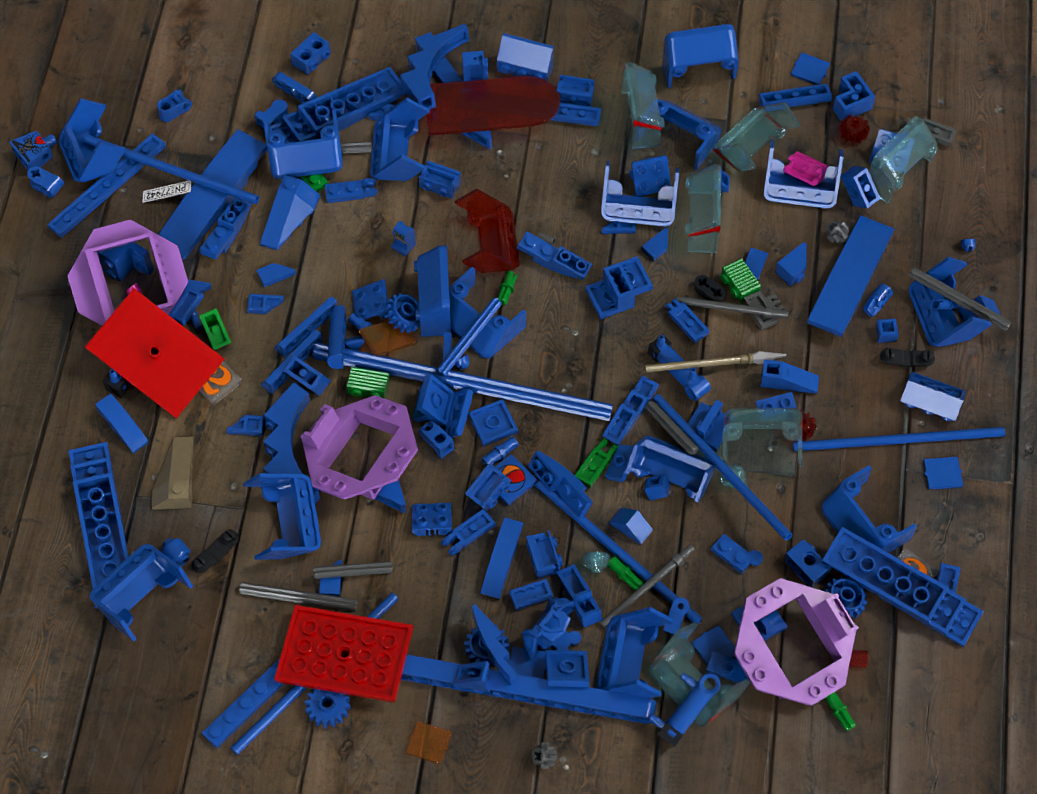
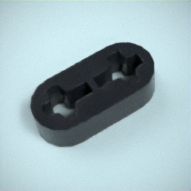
(708, 290)

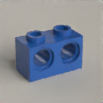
(310, 53)

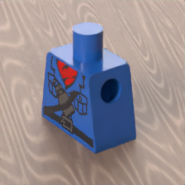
(33, 149)

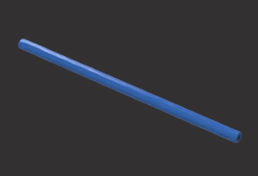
(180, 172)
(901, 438)
(758, 505)
(615, 549)
(286, 700)

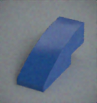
(121, 423)
(580, 593)

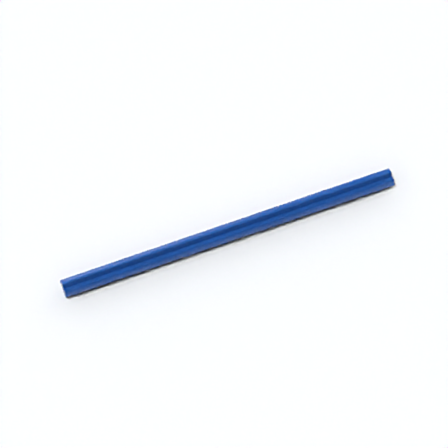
(475, 383)

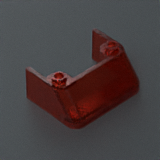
(495, 230)

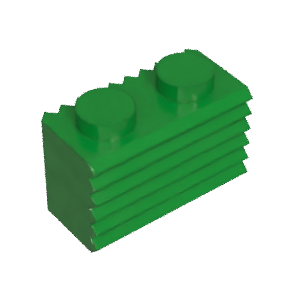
(739, 279)
(367, 383)

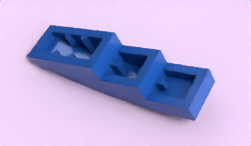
(630, 410)
(502, 558)
(491, 639)

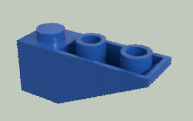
(787, 377)

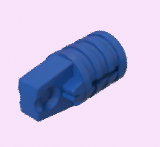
(877, 300)

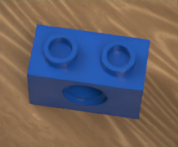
(860, 187)
(307, 375)
(809, 574)

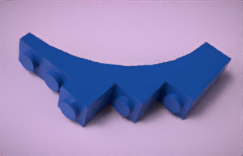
(422, 64)
(282, 421)

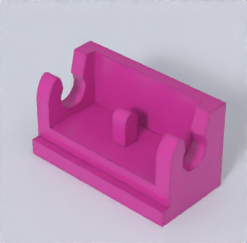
(806, 168)

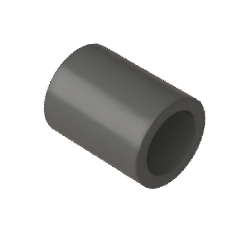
(547, 238)

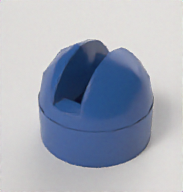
(968, 244)
(463, 362)

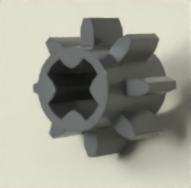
(837, 232)
(544, 755)

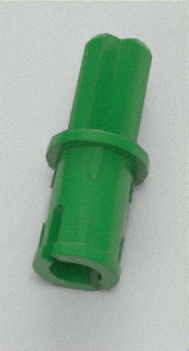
(506, 287)
(624, 573)
(840, 711)

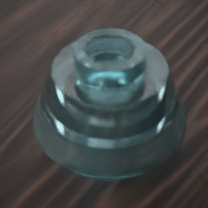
(738, 470)
(596, 561)

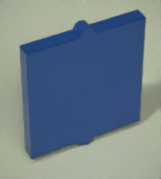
(810, 69)
(943, 473)
(715, 641)
(528, 666)

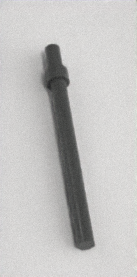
(768, 312)
(676, 560)

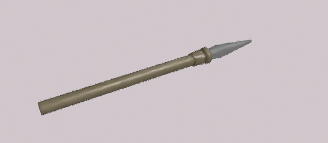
(757, 358)

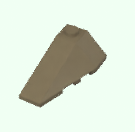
(175, 478)

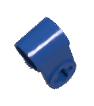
(172, 106)
(44, 182)

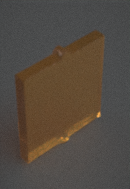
(429, 742)

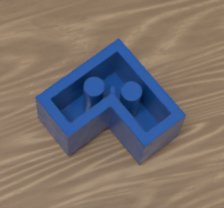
(854, 96)

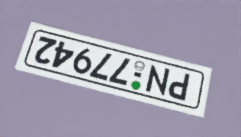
(166, 191)

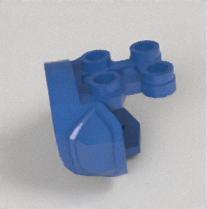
(551, 628)

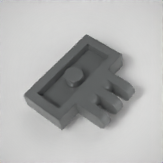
(758, 300)

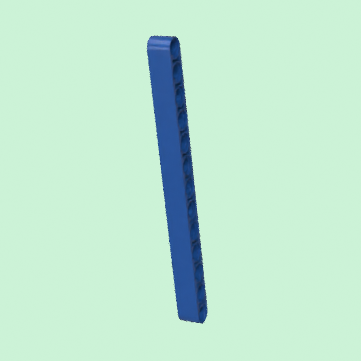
(536, 691)

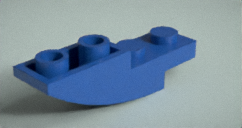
(226, 230)
(555, 259)
(560, 479)

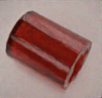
(859, 658)

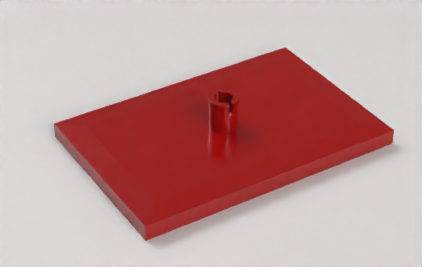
(171, 375)
(319, 647)

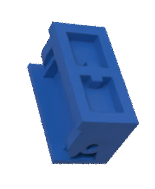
(474, 66)
(576, 90)
(440, 179)
(488, 487)
(543, 554)

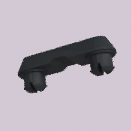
(907, 358)
(215, 552)

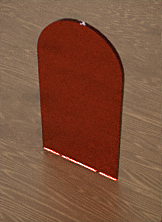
(491, 105)

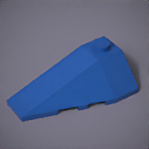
(291, 206)

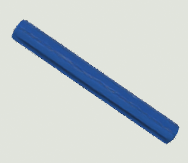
(469, 336)

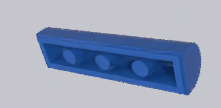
(797, 96)
(337, 337)

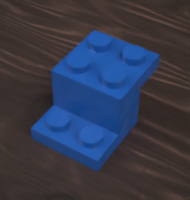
(121, 260)
(618, 287)

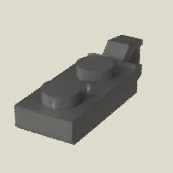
(942, 133)

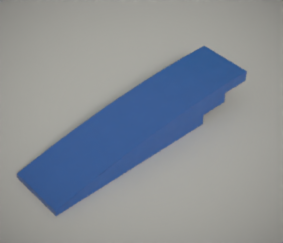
(351, 104)
(205, 205)
(850, 276)
(98, 510)
(903, 586)

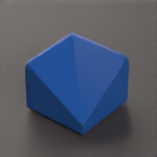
(886, 330)
(657, 487)

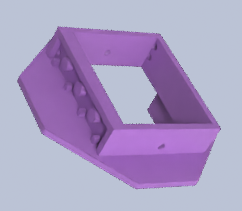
(88, 280)
(334, 430)
(829, 622)

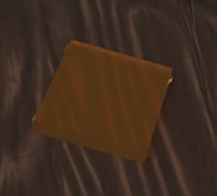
(385, 339)

